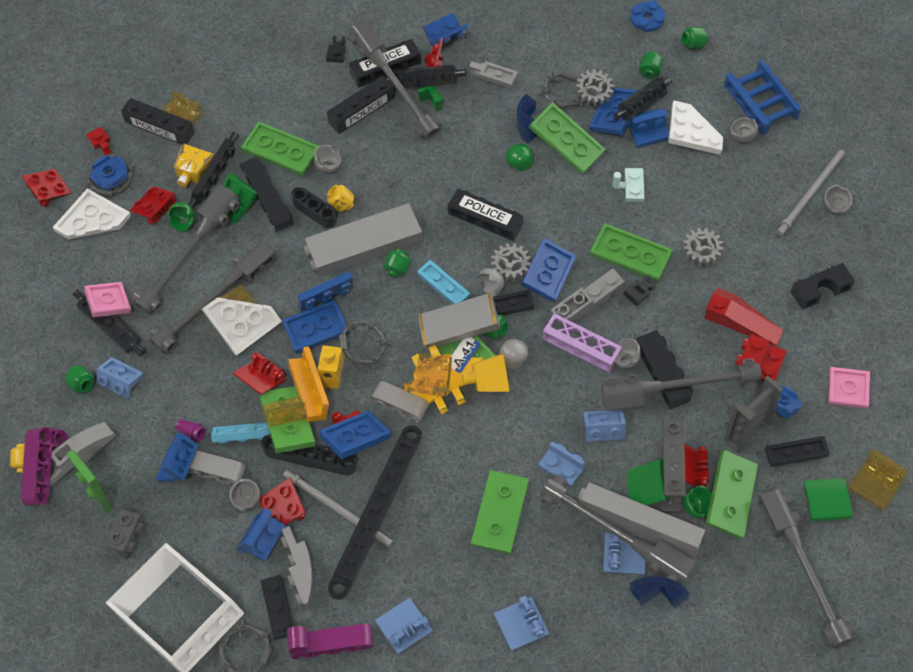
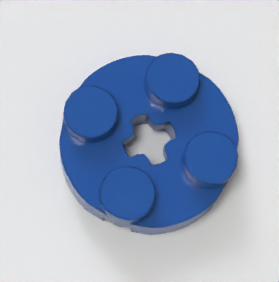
(647, 8)
(115, 178)
(788, 403)

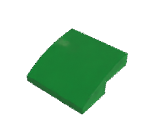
(245, 194)
(647, 483)
(828, 499)

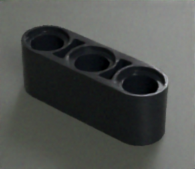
(310, 201)

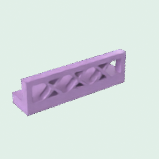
(578, 348)

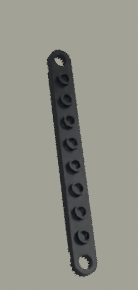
(374, 512)

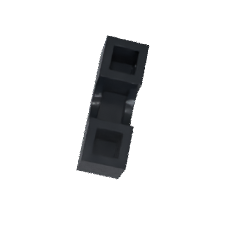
(835, 278)

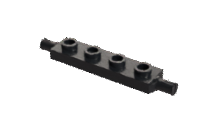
(429, 76)
(642, 98)
(211, 174)
(111, 326)

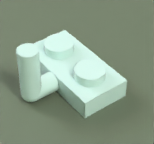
(633, 184)

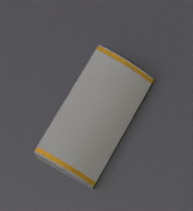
(459, 321)

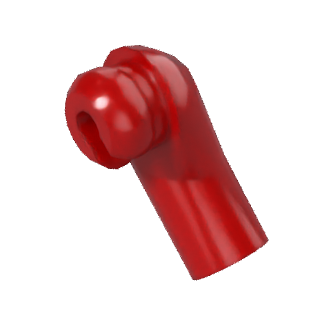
(337, 417)

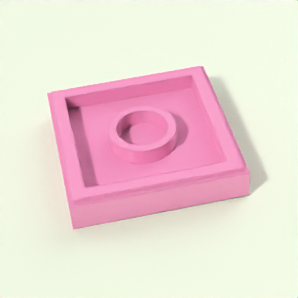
(107, 299)
(849, 387)

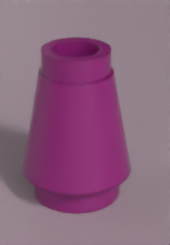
(192, 430)

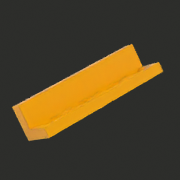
(309, 386)

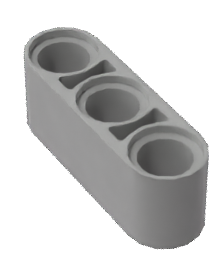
(400, 401)
(216, 467)

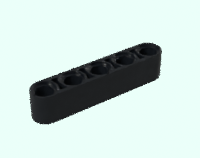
(267, 194)
(315, 461)

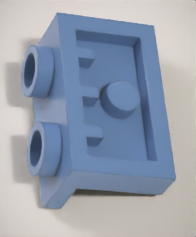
(118, 377)
(604, 425)
(562, 463)

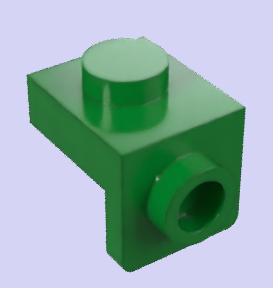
(431, 93)

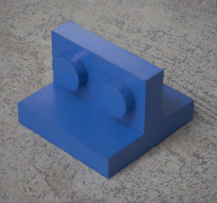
(649, 127)
(261, 535)

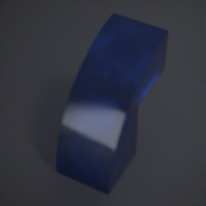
(525, 109)
(649, 587)

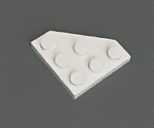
(692, 130)
(91, 216)
(240, 321)

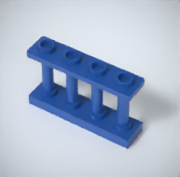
(752, 109)

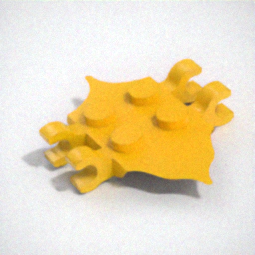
(454, 383)

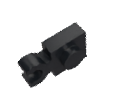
(337, 51)
(639, 291)

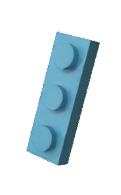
(443, 283)
(239, 432)

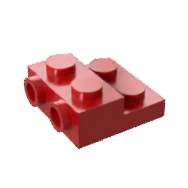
(768, 356)

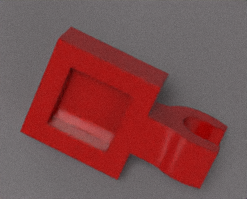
(99, 139)

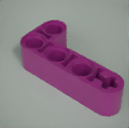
(37, 463)
(328, 640)

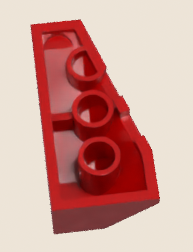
(736, 314)

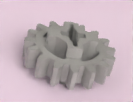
(594, 87)
(703, 245)
(519, 259)

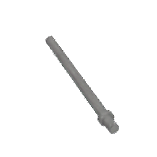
(787, 223)
(296, 480)

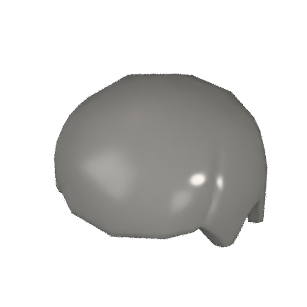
(746, 127)
(325, 154)
(839, 197)
(493, 281)
(630, 349)
(514, 353)
(244, 494)

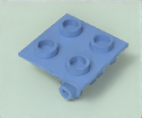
(621, 557)
(521, 623)
(404, 625)

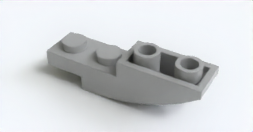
(591, 297)
(85, 444)
(301, 569)

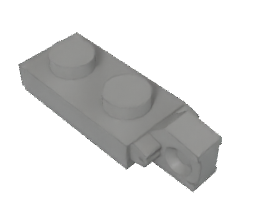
(494, 73)

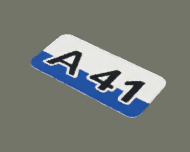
(463, 354)

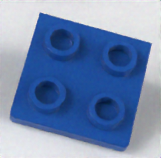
(444, 28)
(177, 459)

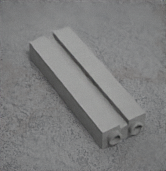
(363, 239)
(642, 520)

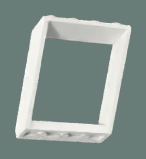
(147, 580)

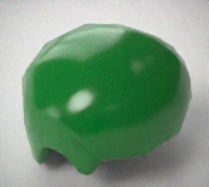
(520, 157)
(178, 212)
(697, 501)

